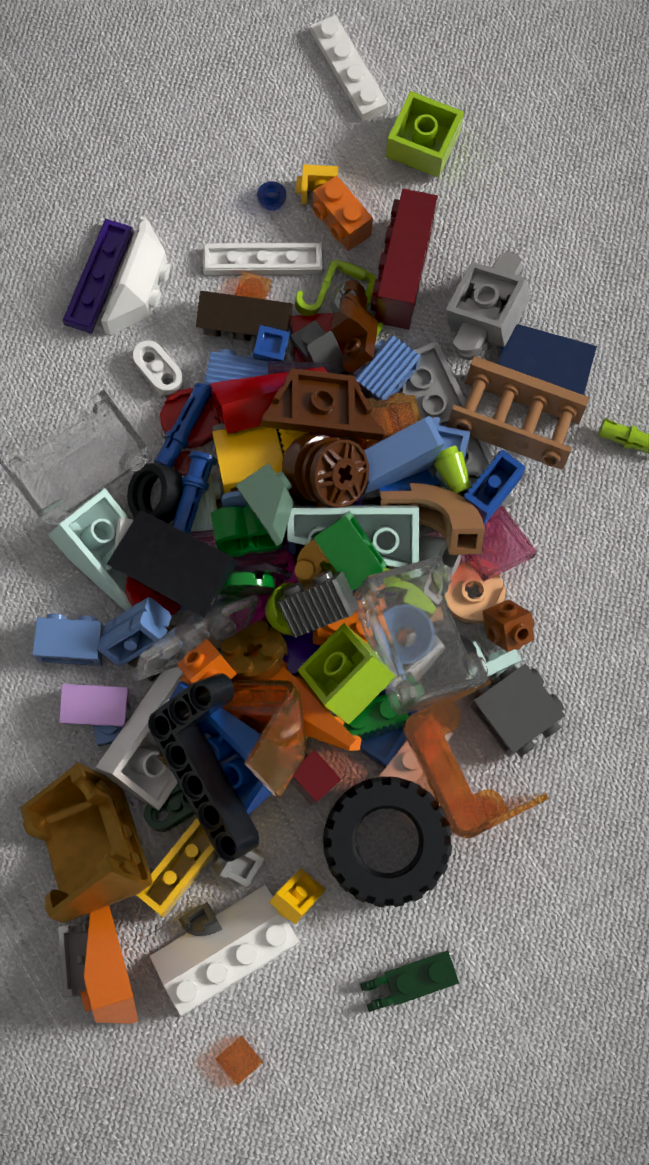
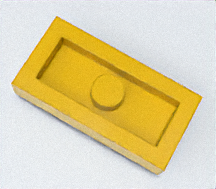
(297, 896)

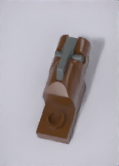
(353, 325)

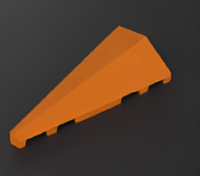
(317, 719)

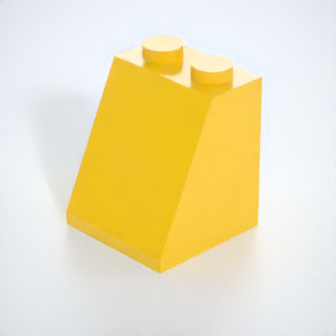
(245, 453)

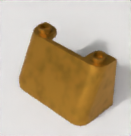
(88, 843)

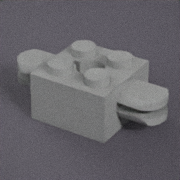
(487, 305)

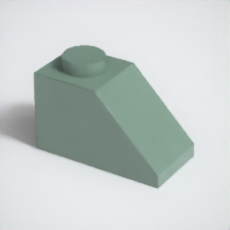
(269, 500)

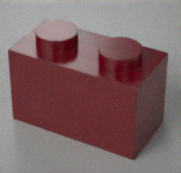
(314, 777)

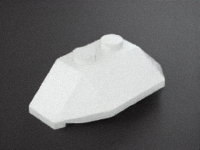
(138, 281)

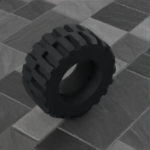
(380, 887)

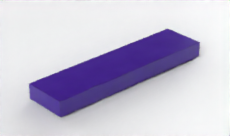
(98, 276)

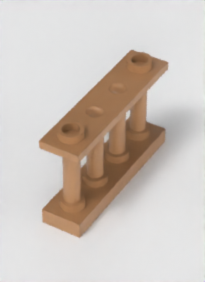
(527, 391)

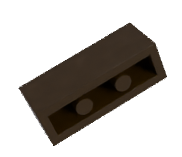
(240, 314)

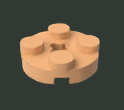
(470, 609)

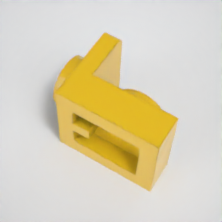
(312, 178)

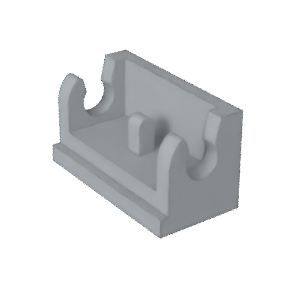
(72, 958)

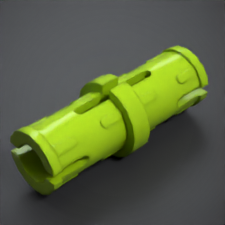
(627, 436)

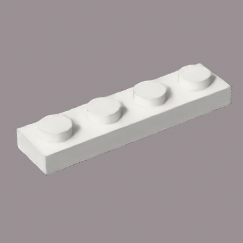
(348, 67)

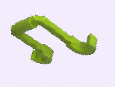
(346, 268)

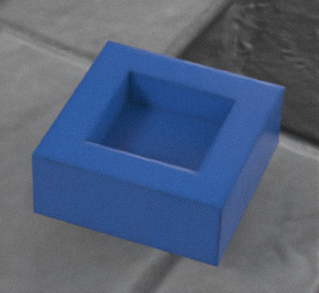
(271, 344)

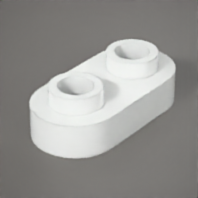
(159, 369)

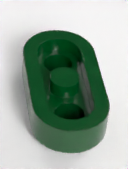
(177, 810)

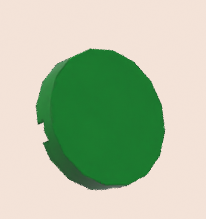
(247, 584)

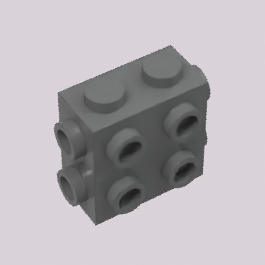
(518, 710)

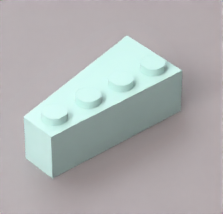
(389, 528)

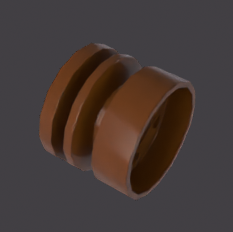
(326, 469)

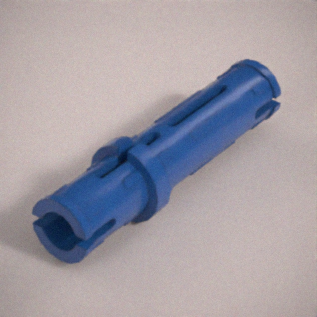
(177, 438)

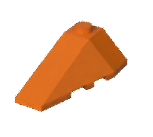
(105, 973)

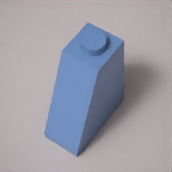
(403, 454)

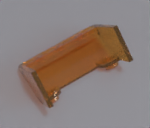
(277, 714)
(466, 812)

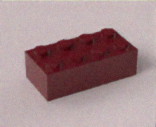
(403, 258)

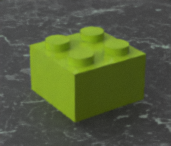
(424, 134)
(346, 673)

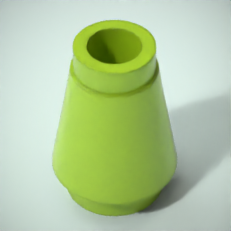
(453, 469)

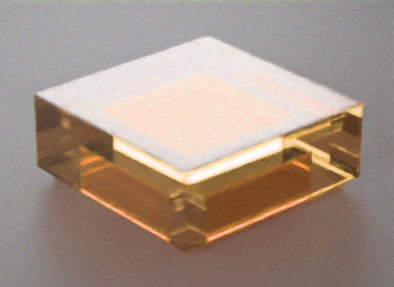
(239, 1060)

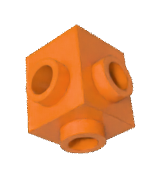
(203, 663)

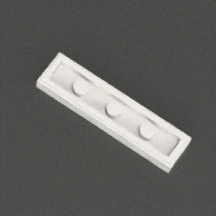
(262, 258)

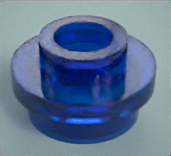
(271, 202)

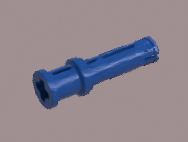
(194, 485)

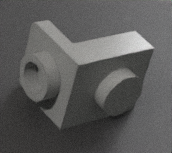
(240, 870)

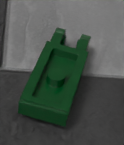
(414, 980)

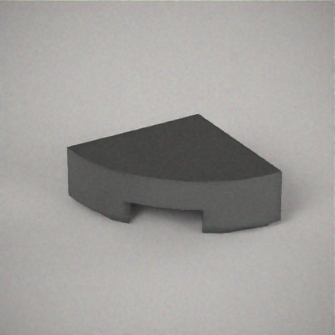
(201, 921)

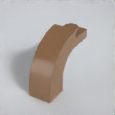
(444, 512)

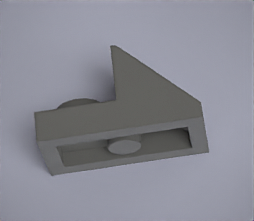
(319, 347)

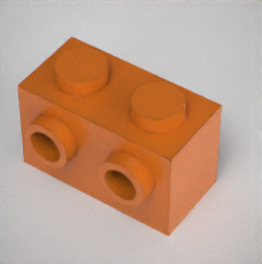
(342, 213)

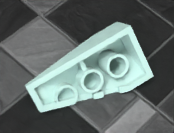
(89, 542)

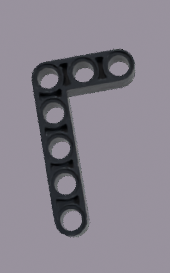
(197, 767)

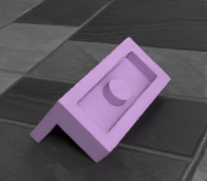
(94, 705)

